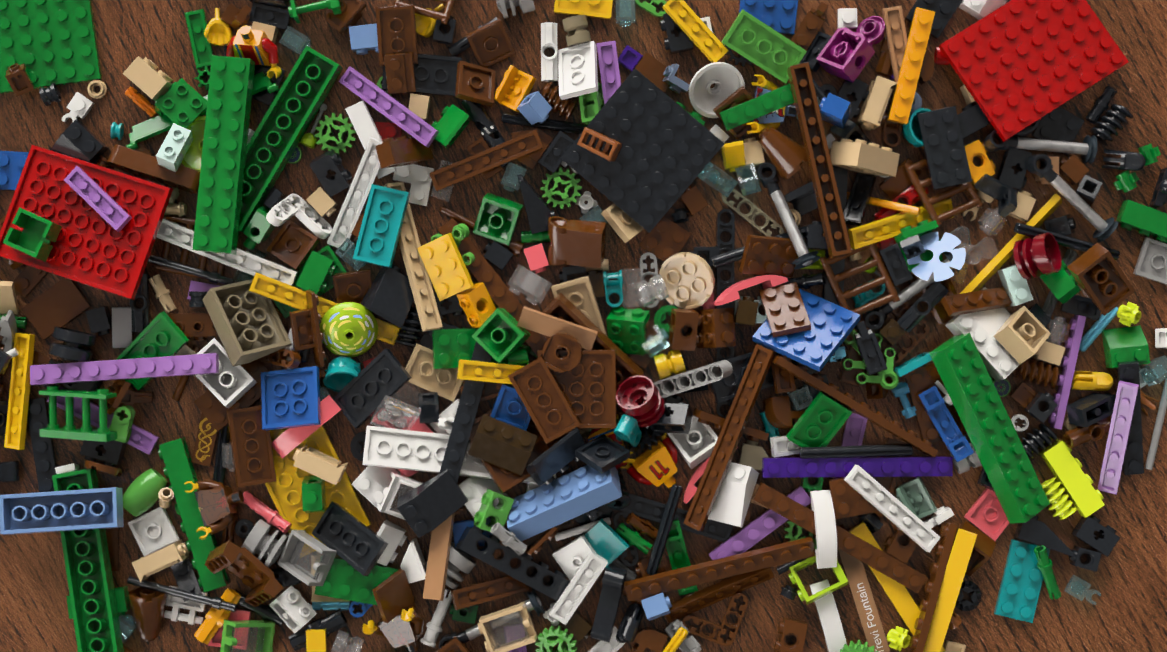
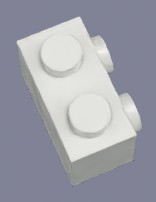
(293, 609)

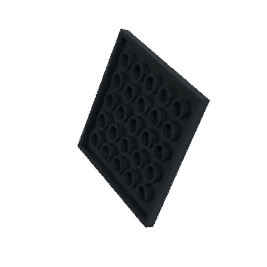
(658, 154)

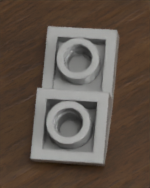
(121, 327)
(8, 330)

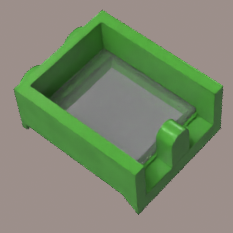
(247, 636)

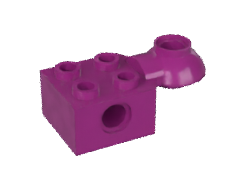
(851, 51)

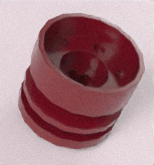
(1037, 256)
(640, 400)

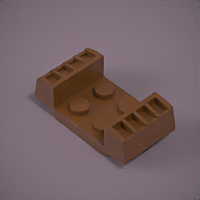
(248, 569)

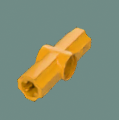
(215, 618)

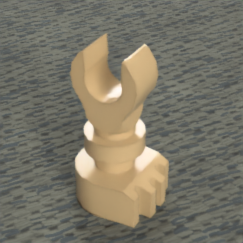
(984, 198)

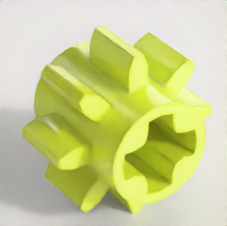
(1129, 314)
(898, 638)

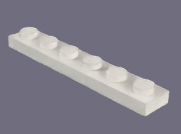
(356, 195)
(892, 508)

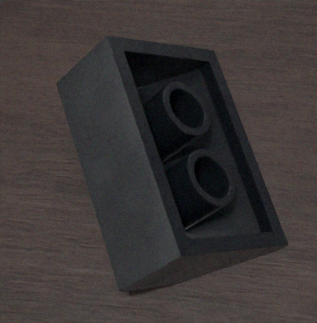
(556, 458)

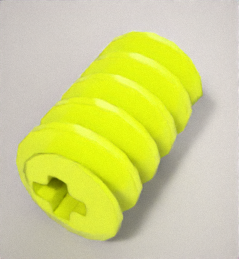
(1058, 498)

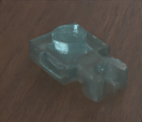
(1079, 589)

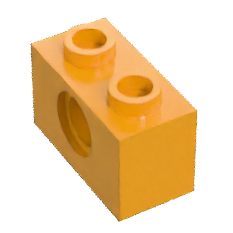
(987, 166)
(476, 304)

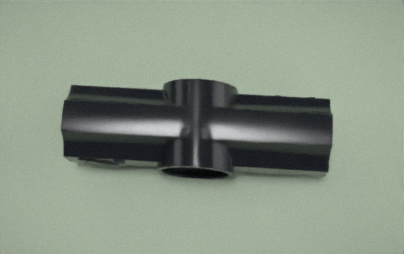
(914, 315)
(141, 316)
(331, 623)

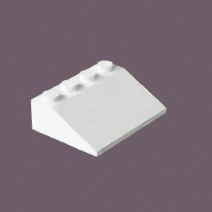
(982, 328)

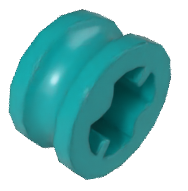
(117, 131)

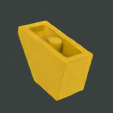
(733, 155)

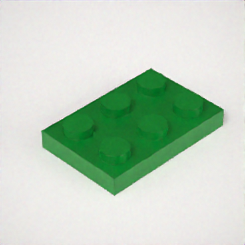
(819, 422)

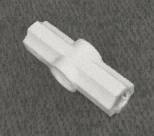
(549, 39)

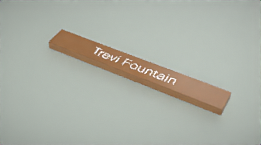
(864, 602)

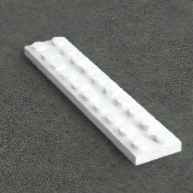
(416, 452)

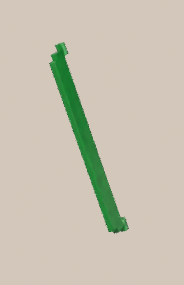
(162, 123)

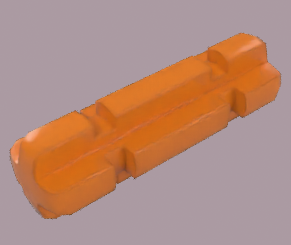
(141, 101)

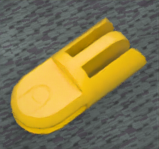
(1092, 381)

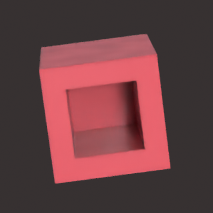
(536, 258)

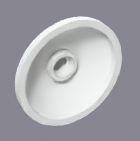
(726, 80)

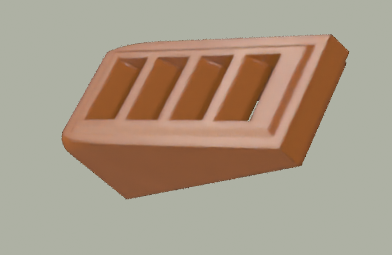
(604, 154)

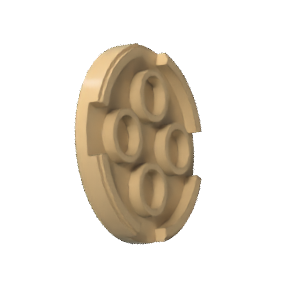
(687, 280)

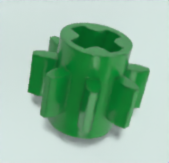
(203, 74)
(1149, 153)
(1126, 181)

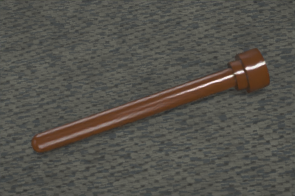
(514, 247)

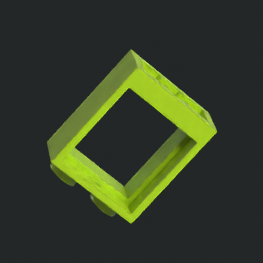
(842, 580)

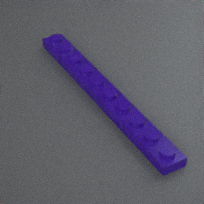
(874, 466)

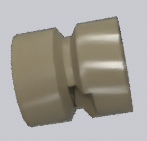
(576, 30)

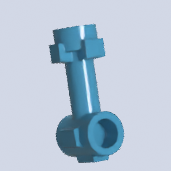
(901, 391)

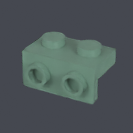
(916, 497)

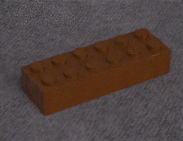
(565, 310)

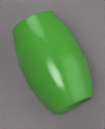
(143, 492)

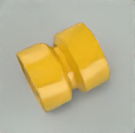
(669, 364)

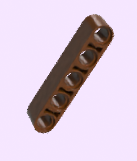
(147, 167)

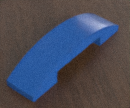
(945, 424)

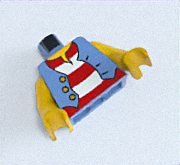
(771, 119)

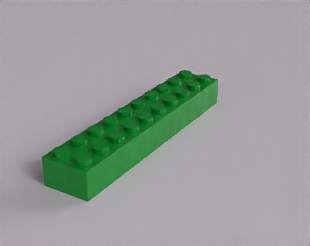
(284, 127)
(224, 155)
(989, 428)
(89, 576)

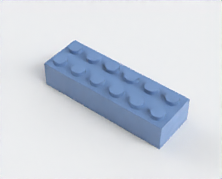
(562, 500)
(61, 511)

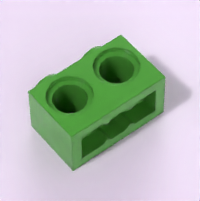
(591, 104)
(498, 513)

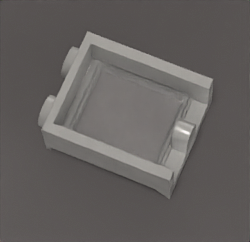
(306, 558)

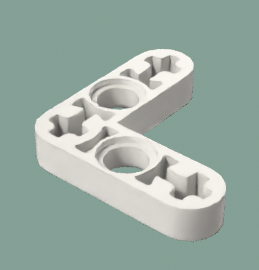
(300, 209)

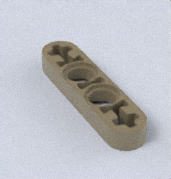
(754, 211)

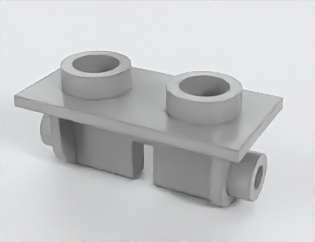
(689, 643)

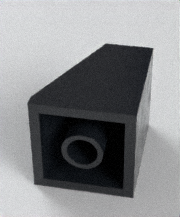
(390, 295)

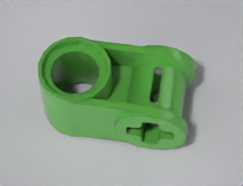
(123, 425)

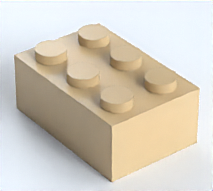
(864, 158)

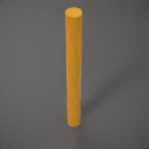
(893, 205)

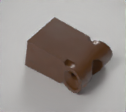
(576, 242)

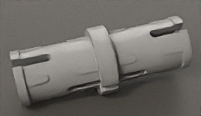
(508, 538)

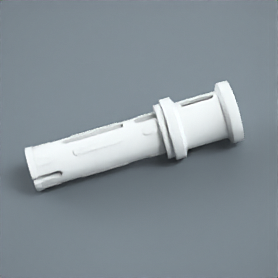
(434, 627)

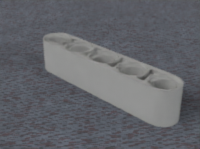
(695, 377)

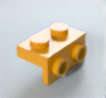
(514, 88)

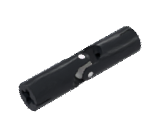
(484, 124)

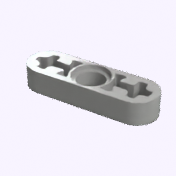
(652, 265)

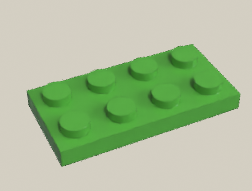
(763, 46)

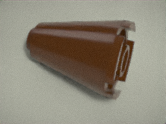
(782, 152)
(148, 611)

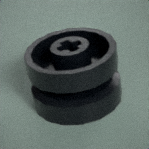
(72, 346)

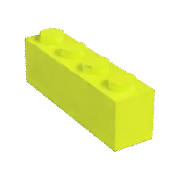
(1072, 478)

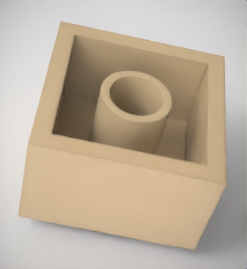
(147, 78)
(1022, 335)

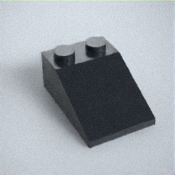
(79, 143)
(431, 503)

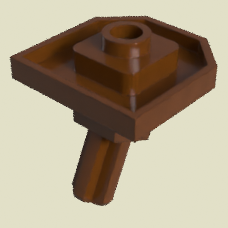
(125, 396)

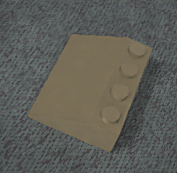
(245, 322)

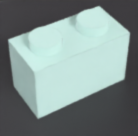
(1015, 285)

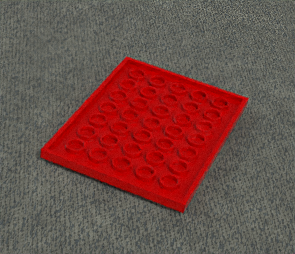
(1031, 59)
(88, 245)

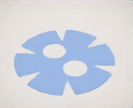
(941, 270)

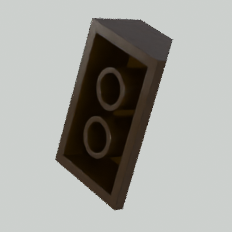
(502, 445)

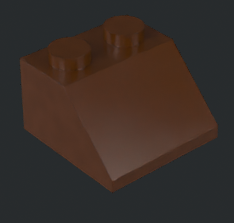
(982, 548)

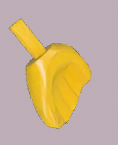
(425, 25)
(218, 31)

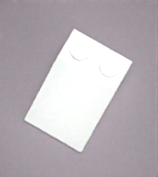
(734, 495)

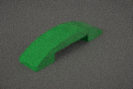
(678, 553)

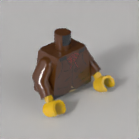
(215, 504)
(400, 631)

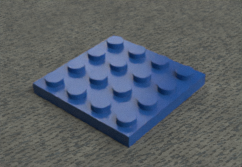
(816, 346)

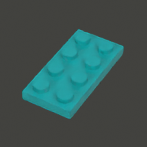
(381, 226)
(1020, 583)

